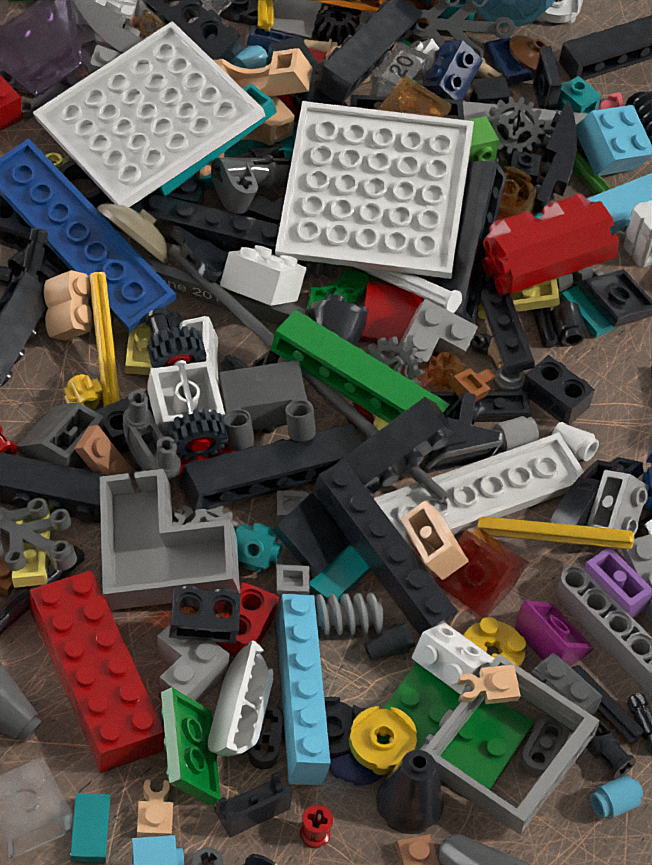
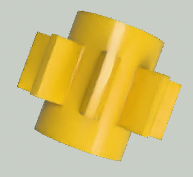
(84, 391)

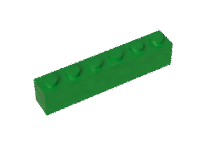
(348, 368)

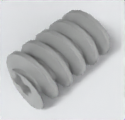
(349, 613)

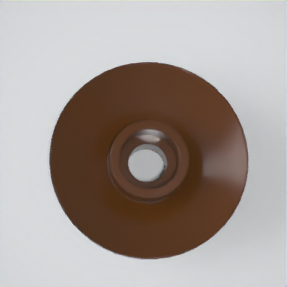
(526, 50)

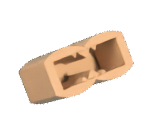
(68, 305)

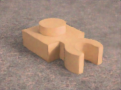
(495, 683)
(155, 814)

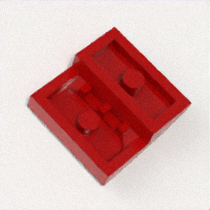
(388, 312)

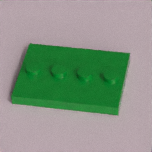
(482, 744)

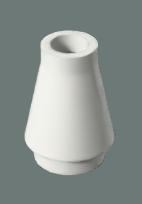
(580, 442)

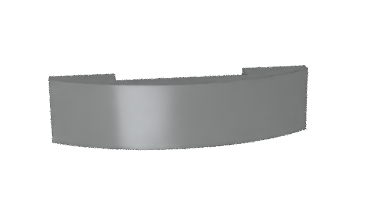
(289, 573)

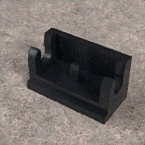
(254, 806)

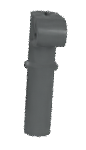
(239, 178)

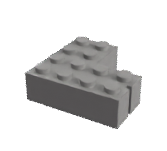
(151, 557)

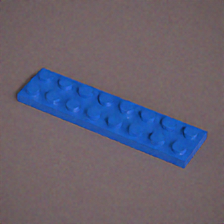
(81, 234)

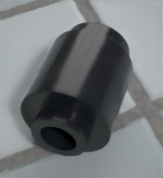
(568, 323)

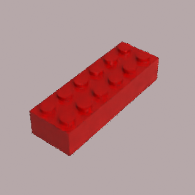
(96, 671)

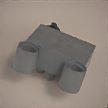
(264, 400)

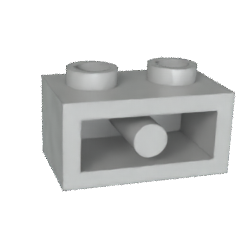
(618, 502)

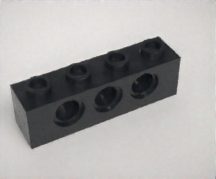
(223, 46)

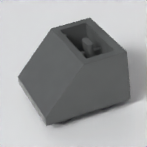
(59, 433)

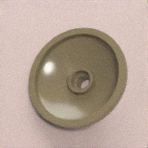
(138, 227)

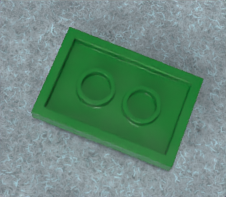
(186, 737)

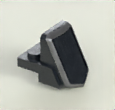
(469, 442)

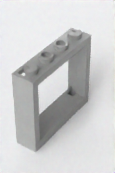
(546, 699)

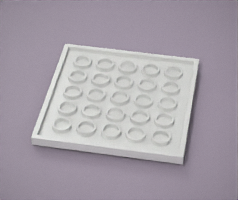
(148, 115)
(375, 189)

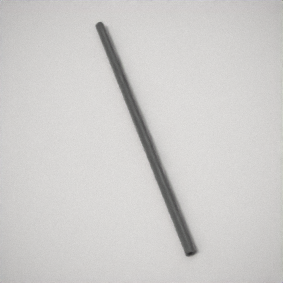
(329, 393)

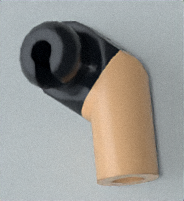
(485, 344)

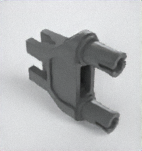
(145, 441)

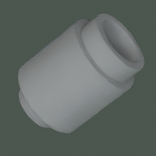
(517, 432)

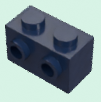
(452, 70)

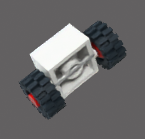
(185, 393)

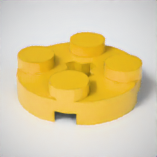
(499, 635)
(376, 721)

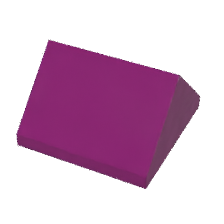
(550, 632)

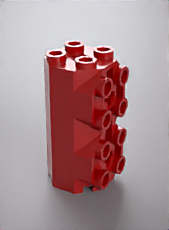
(535, 250)

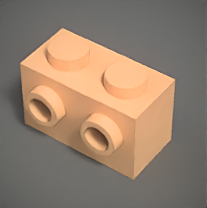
(433, 540)

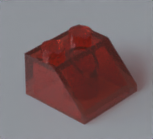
(487, 575)

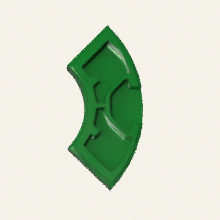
(350, 285)

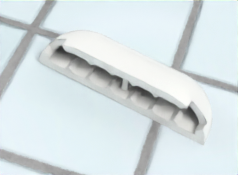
(241, 703)

